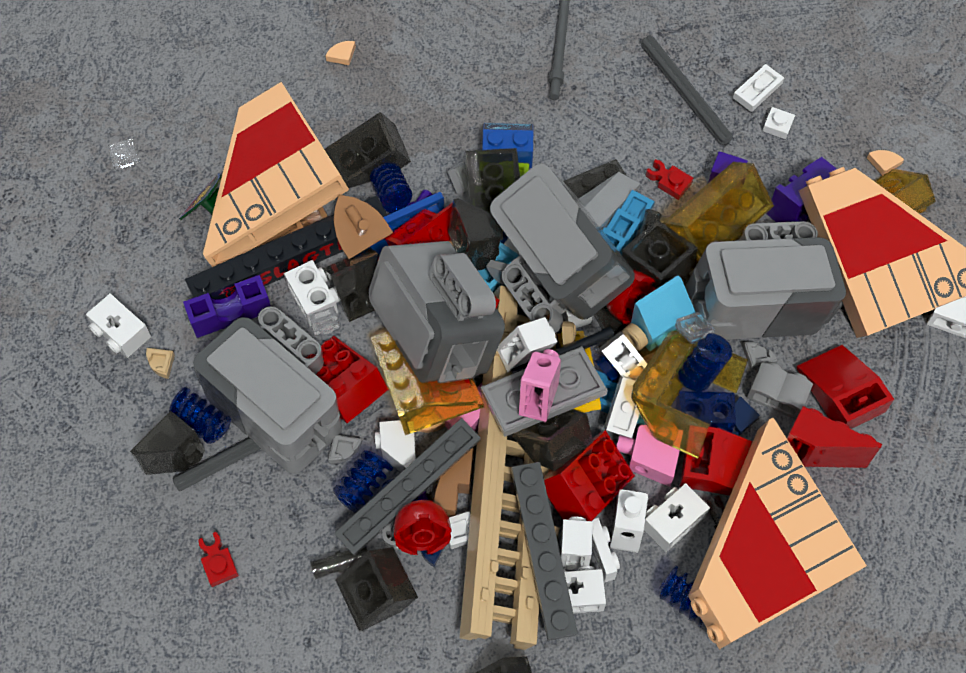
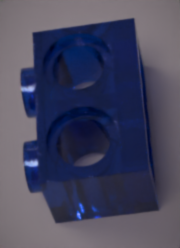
(707, 403)

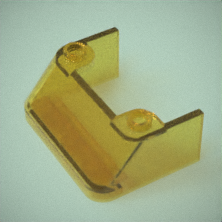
(659, 387)

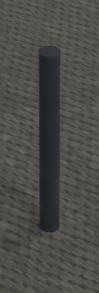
(585, 342)

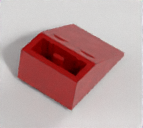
(351, 377)
(846, 387)
(829, 442)
(718, 462)
(588, 480)

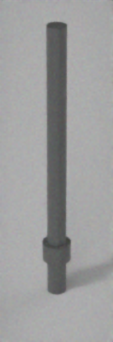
(557, 75)

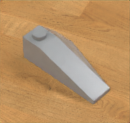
(608, 197)

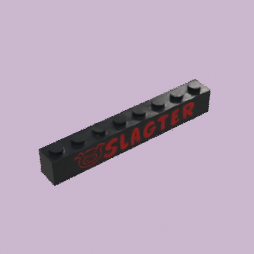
(273, 259)

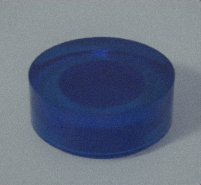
(607, 367)

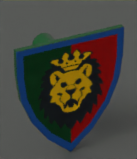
(203, 198)

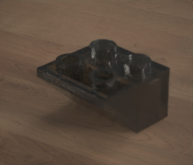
(352, 281)

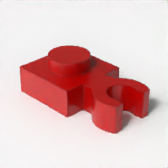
(671, 181)
(219, 563)

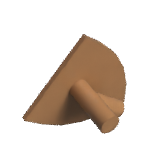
(358, 225)

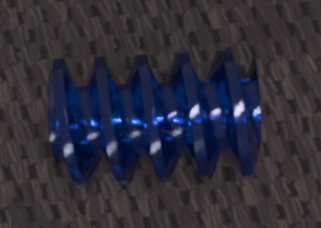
(391, 187)
(705, 362)
(199, 417)
(360, 479)
(679, 591)

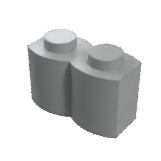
(780, 389)

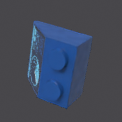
(510, 136)

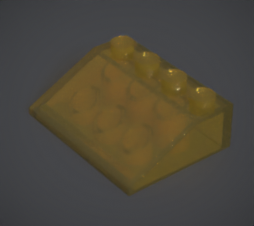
(421, 403)

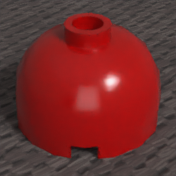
(623, 305)
(422, 527)

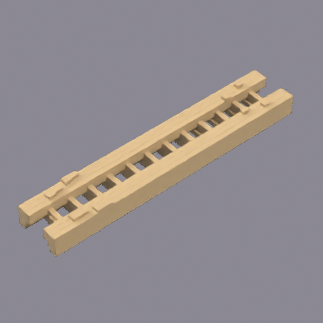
(487, 526)

